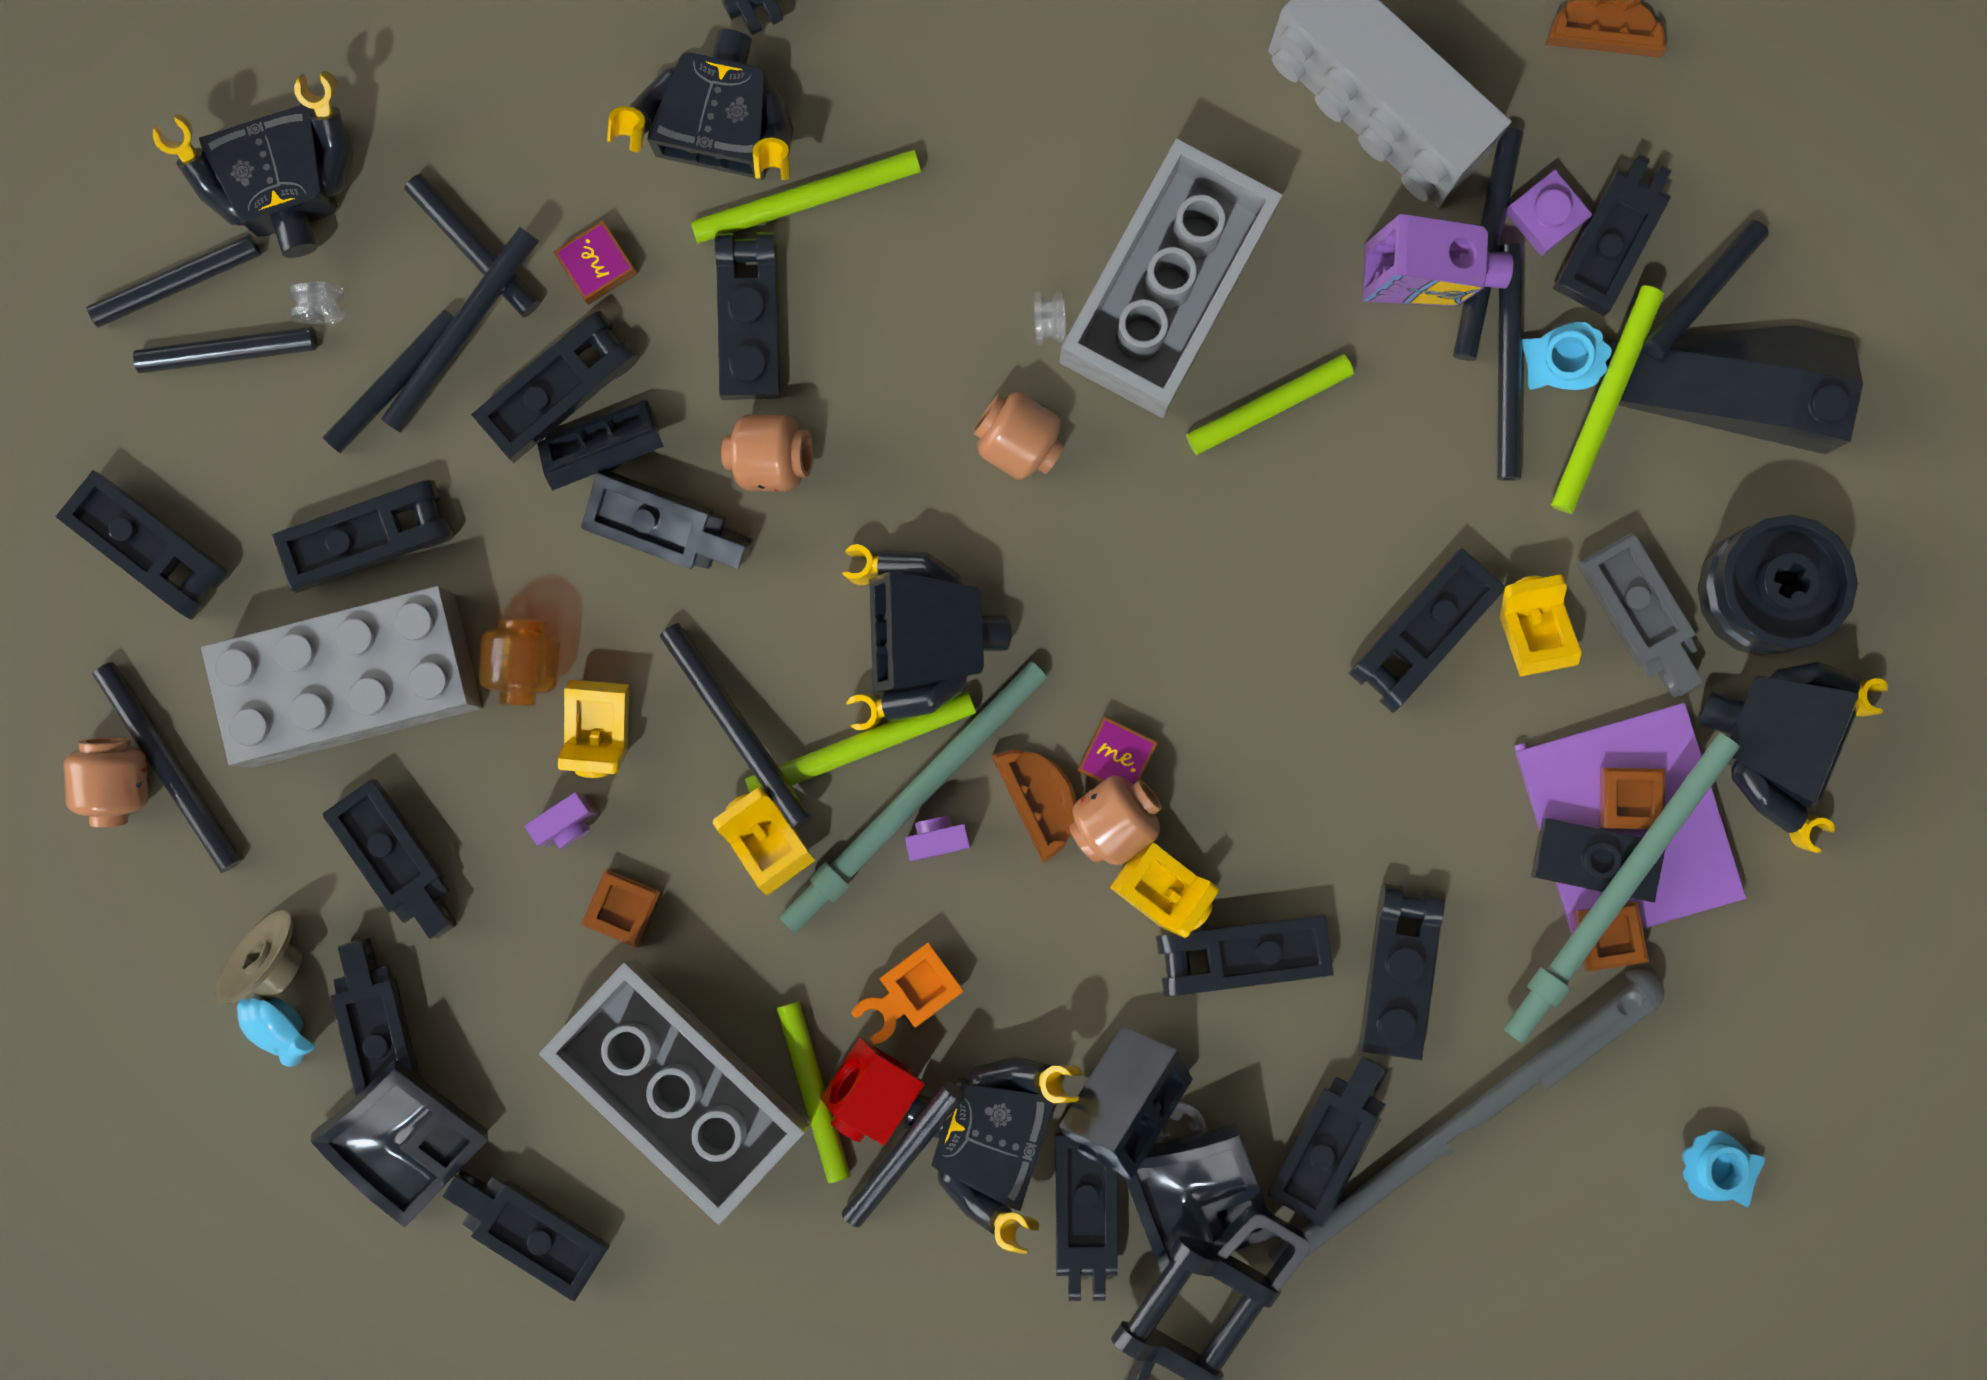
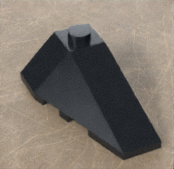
(1757, 383)

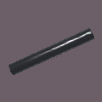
(467, 240)
(173, 280)
(1705, 289)
(225, 350)
(386, 386)
(903, 1154)

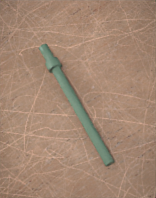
(830, 881)
(1550, 985)

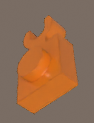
(915, 988)

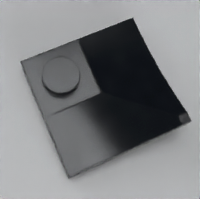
(399, 1142)
(1195, 1190)

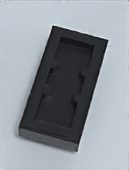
(599, 445)
(1588, 857)

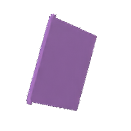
(1565, 787)

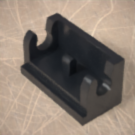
(1127, 1101)

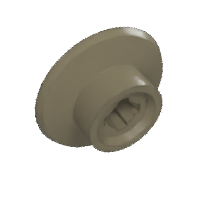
(261, 962)

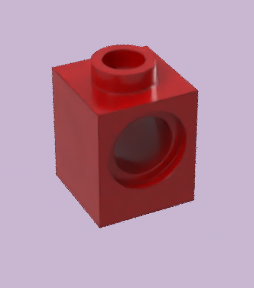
(870, 1093)

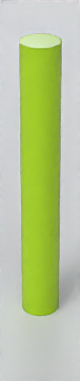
(1270, 404)
(812, 1088)

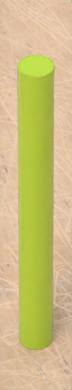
(806, 196)
(1607, 399)
(870, 742)

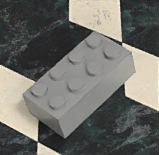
(1389, 91)
(1169, 278)
(341, 677)
(674, 1090)

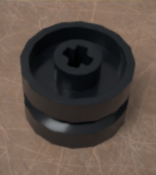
(1777, 585)

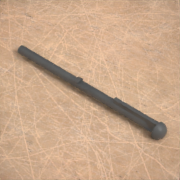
(1548, 1066)

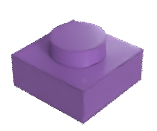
(1548, 213)
(563, 822)
(936, 838)

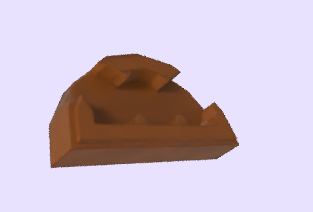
(1608, 27)
(1041, 797)

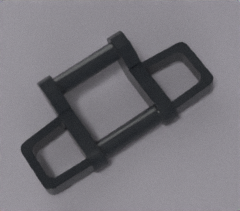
(1192, 1255)

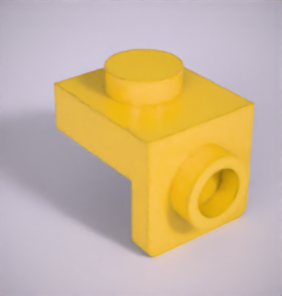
(1539, 625)
(594, 728)
(763, 840)
(1165, 891)

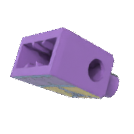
(1431, 262)

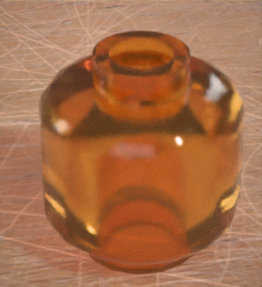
(519, 661)

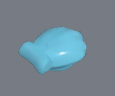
(1567, 357)
(274, 1028)
(1721, 1168)

